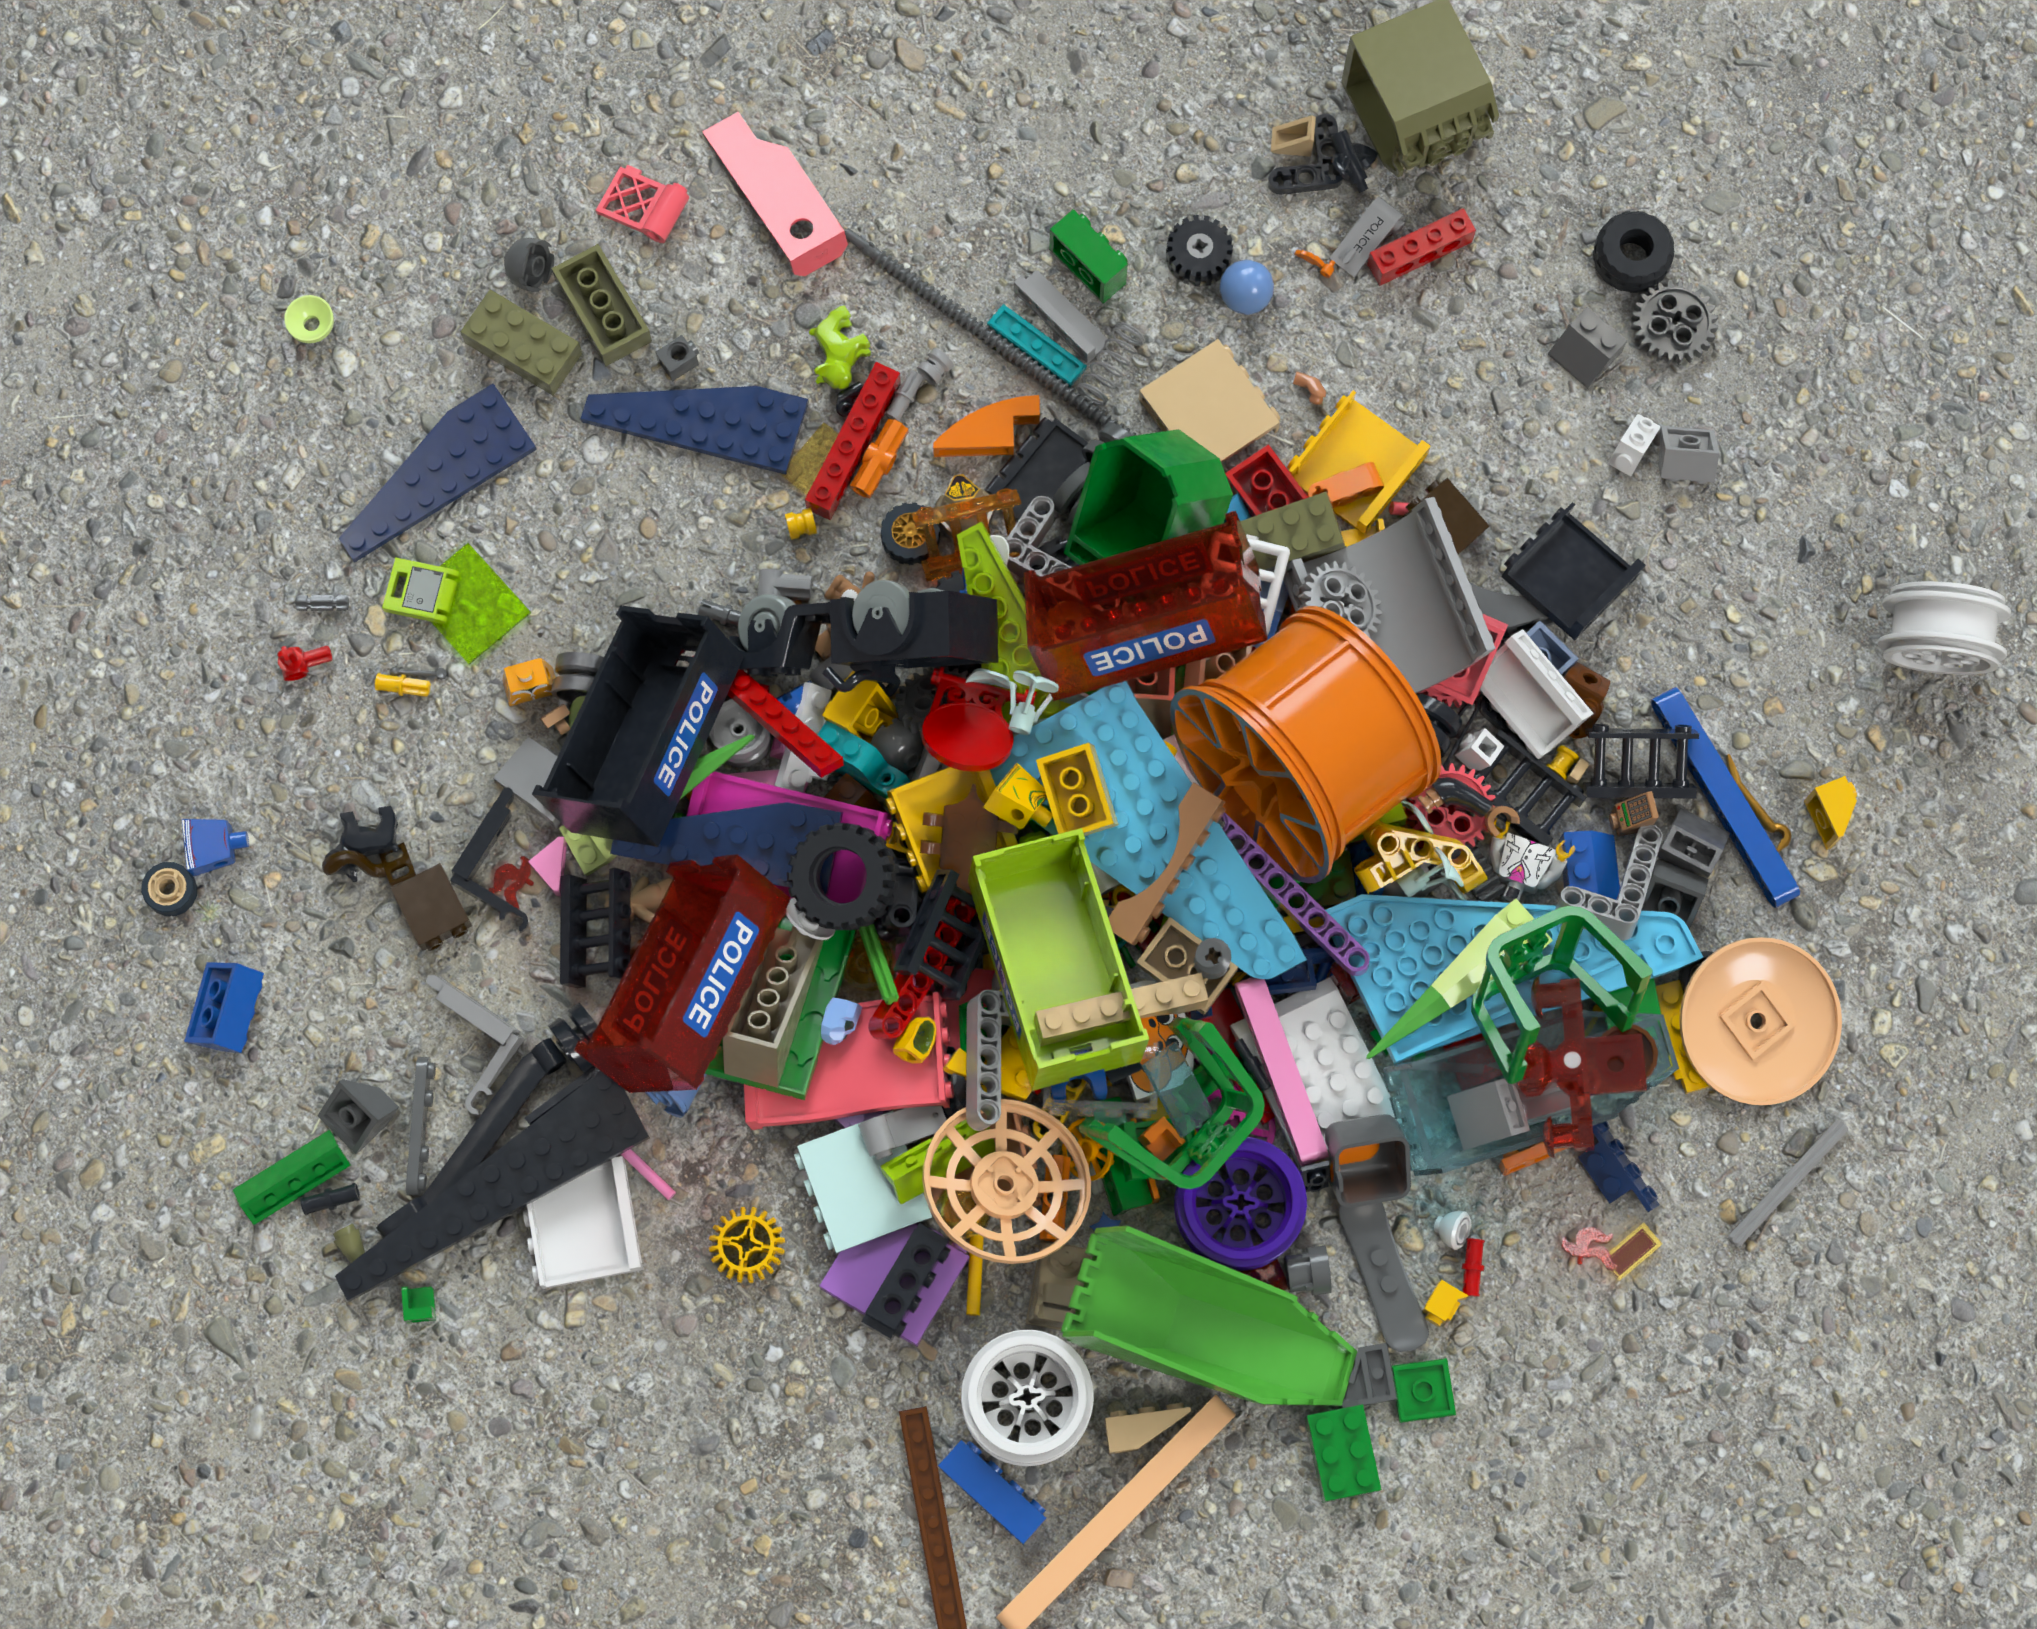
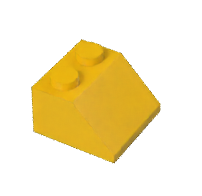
(1832, 809)

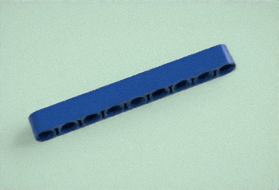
(1728, 802)

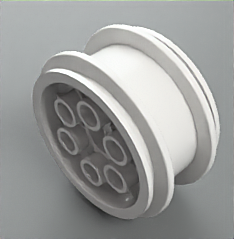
(1944, 628)
(1016, 1349)

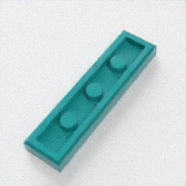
(1036, 345)

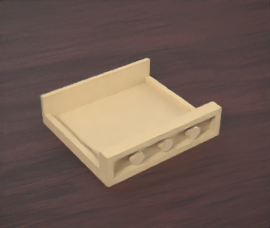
(1211, 402)

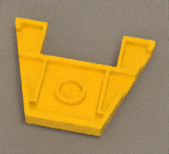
(1013, 1073)

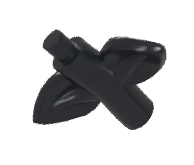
(1352, 159)

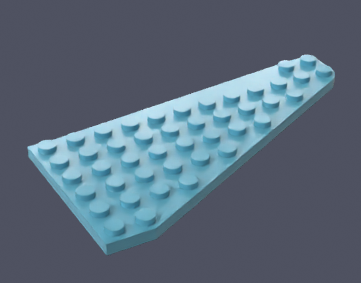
(1146, 786)
(1420, 937)

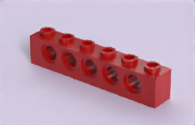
(853, 441)

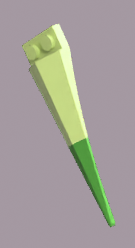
(594, 852)
(1458, 979)

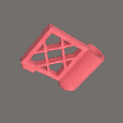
(662, 208)

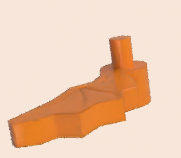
(1326, 269)

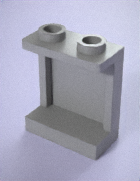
(1488, 1113)

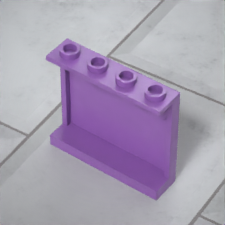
(863, 1268)

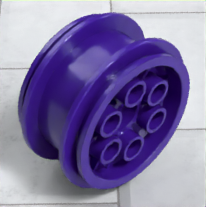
(1285, 1187)

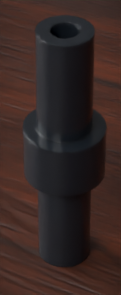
(1252, 1064)

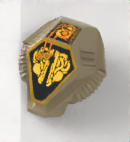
(958, 490)

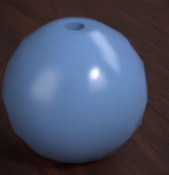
(1246, 287)

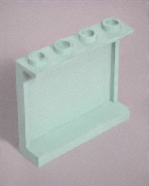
(852, 1191)

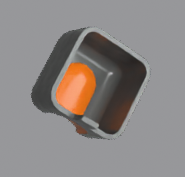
(1368, 1160)

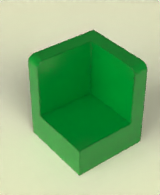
(418, 1304)

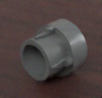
(1309, 1271)

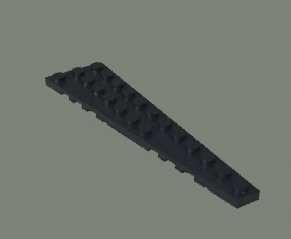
(554, 1150)

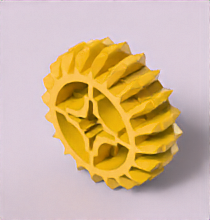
(734, 1242)

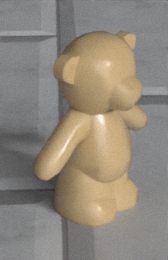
(646, 898)

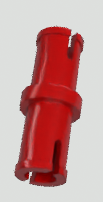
(1473, 1267)

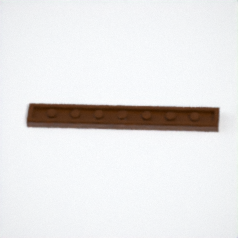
(932, 1519)

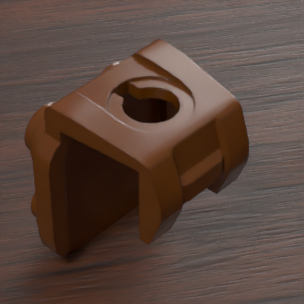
(1592, 690)

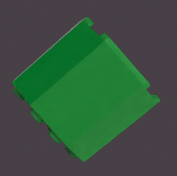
(1145, 494)

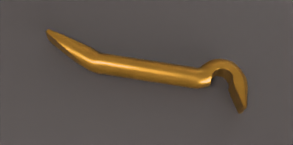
(1760, 813)

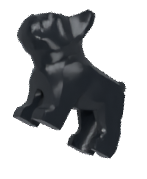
(365, 839)

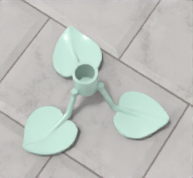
(1024, 713)
(1418, 879)

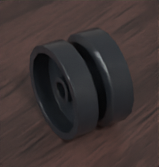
(1443, 719)
(569, 1037)

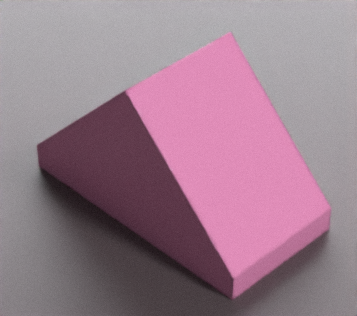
(551, 864)

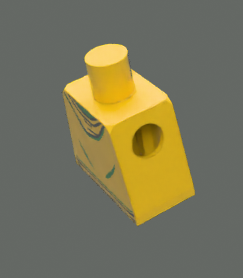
(1019, 799)

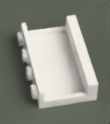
(1532, 695)

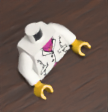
(1525, 863)

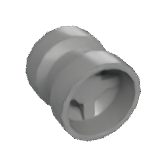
(935, 366)

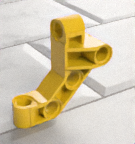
(1396, 856)

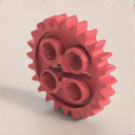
(1446, 827)

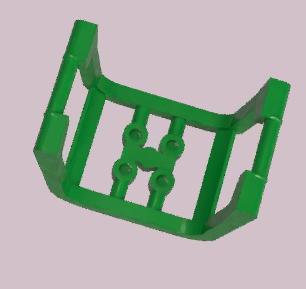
(1508, 973)
(1214, 1141)

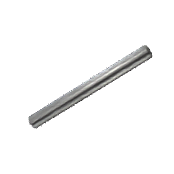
(1788, 1183)

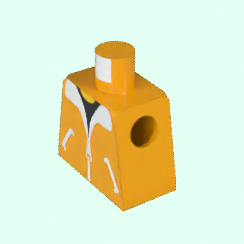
(528, 681)

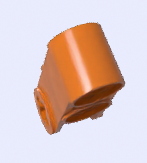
(1349, 485)

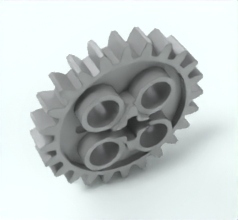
(1344, 594)

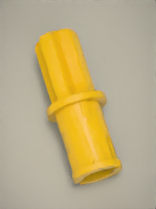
(402, 685)

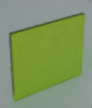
(481, 608)

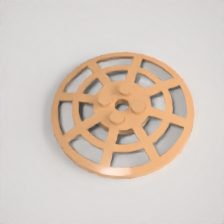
(1018, 1172)

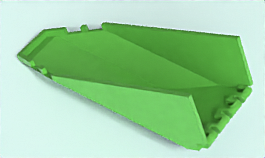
(1203, 1323)

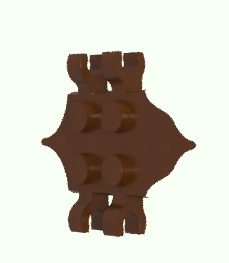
(965, 833)

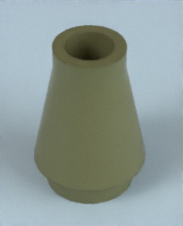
(349, 1242)

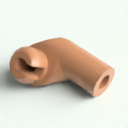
(1313, 385)

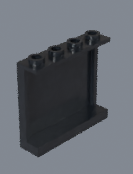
(1569, 573)

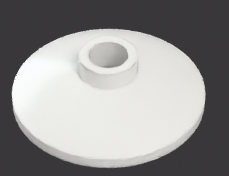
(804, 926)

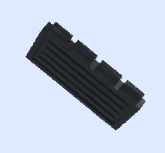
(1043, 465)

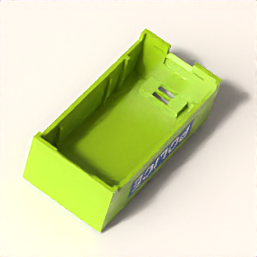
(1053, 950)

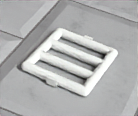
(1274, 578)

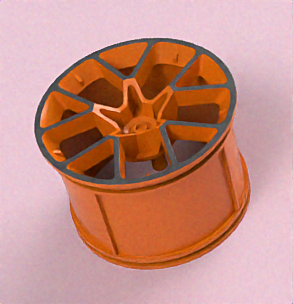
(1308, 740)

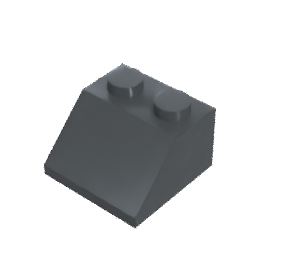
(1587, 347)
(1675, 891)

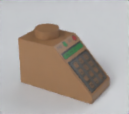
(1633, 814)

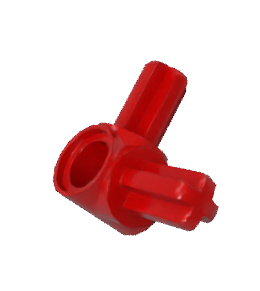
(296, 662)

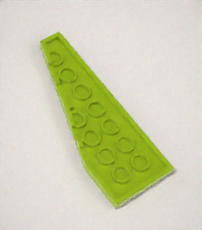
(990, 578)

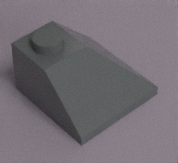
(357, 1113)

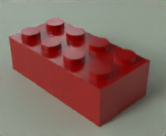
(1264, 482)

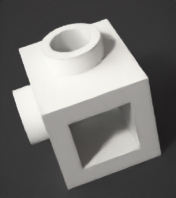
(1479, 750)

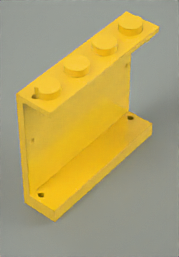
(1350, 440)

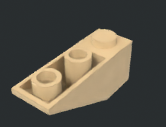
(1134, 1431)

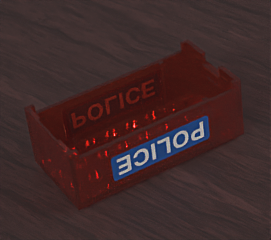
(1145, 609)
(687, 976)

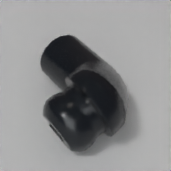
(846, 399)

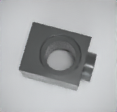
(676, 368)

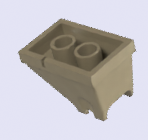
(1054, 1285)

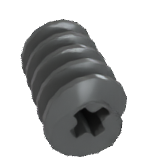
(1218, 949)

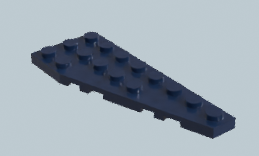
(728, 422)
(454, 458)
(758, 834)

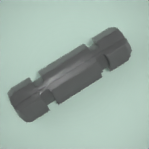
(322, 602)

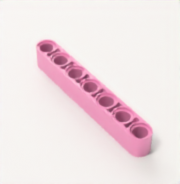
(1281, 1070)

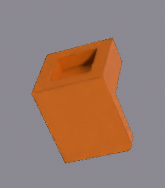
(1161, 1139)

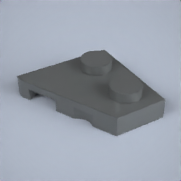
(1371, 1377)

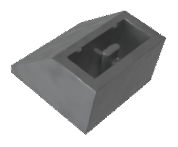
(1693, 844)

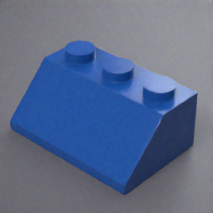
(1593, 862)
(224, 1007)

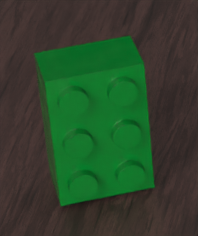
(1088, 255)
(1342, 1453)

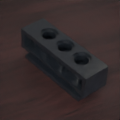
(893, 1325)

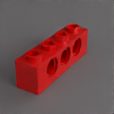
(1421, 247)

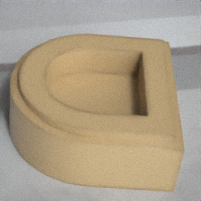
(1578, 771)

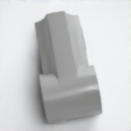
(786, 585)

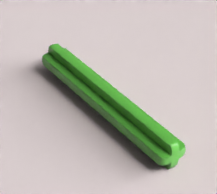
(879, 964)

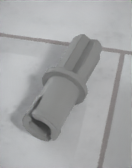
(904, 395)

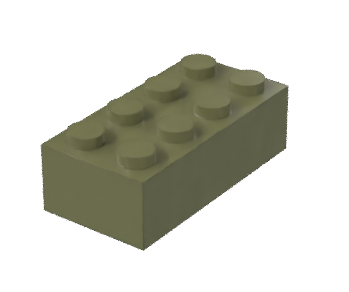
(602, 305)
(521, 342)
(1303, 527)

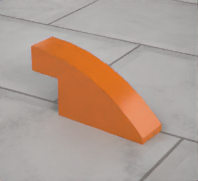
(988, 429)

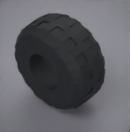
(1640, 230)

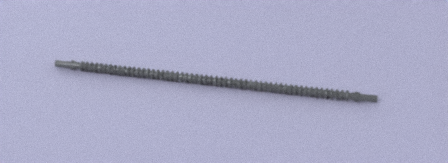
(983, 332)

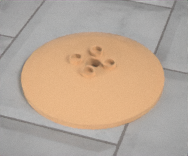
(1797, 1026)

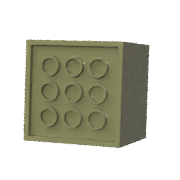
(1419, 87)

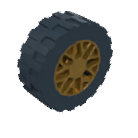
(901, 537)

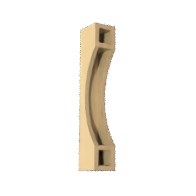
(1084, 1016)

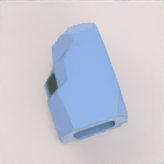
(839, 1020)

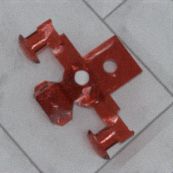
(1578, 1066)

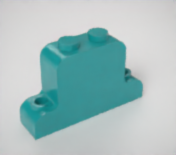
(862, 760)

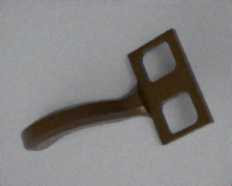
(383, 870)

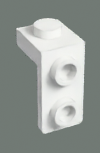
(1634, 444)

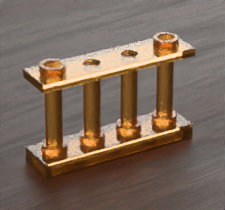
(939, 566)

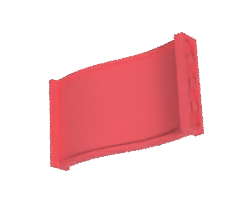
(862, 1076)

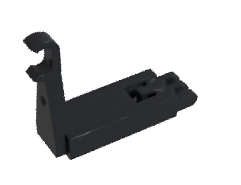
(477, 851)

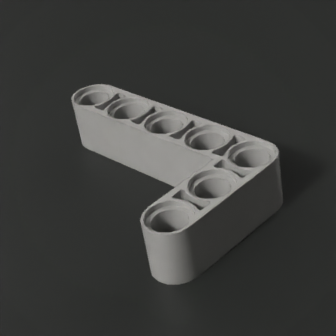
(1028, 545)
(1622, 914)
(990, 1049)

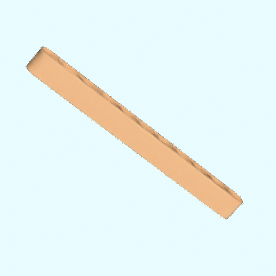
(1116, 1515)

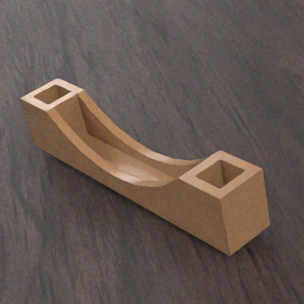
(1196, 815)

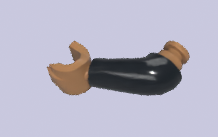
(1454, 792)

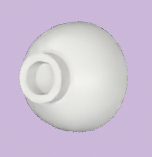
(1453, 1228)

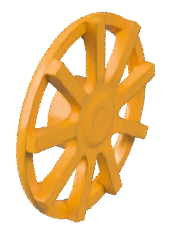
(1091, 1152)

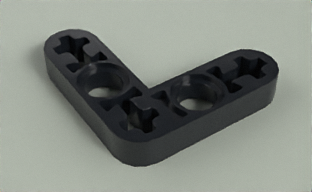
(1319, 171)

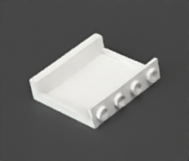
(585, 1228)

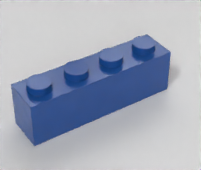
(992, 1492)

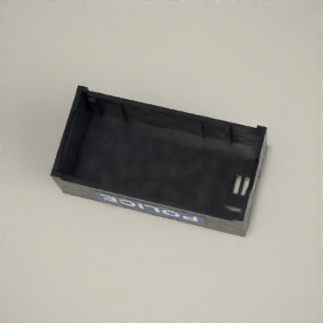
(641, 727)

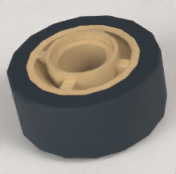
(180, 899)

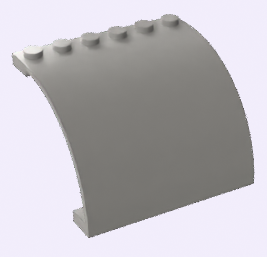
(1427, 603)

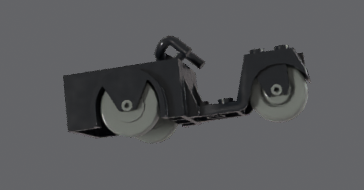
(872, 635)

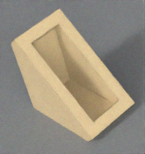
(1294, 137)

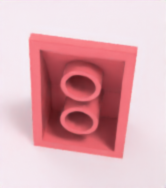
(1468, 682)

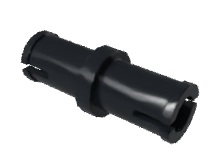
(330, 1199)

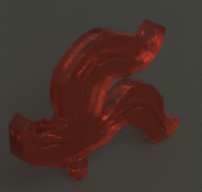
(511, 872)
(1583, 1240)

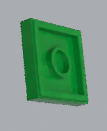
(1423, 1390)

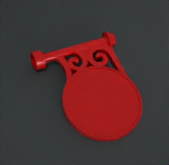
(965, 731)

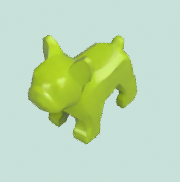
(839, 349)

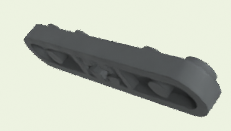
(418, 1152)

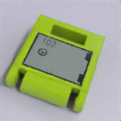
(424, 591)

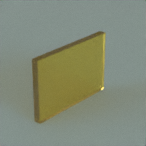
(810, 458)

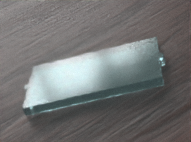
(1178, 1089)

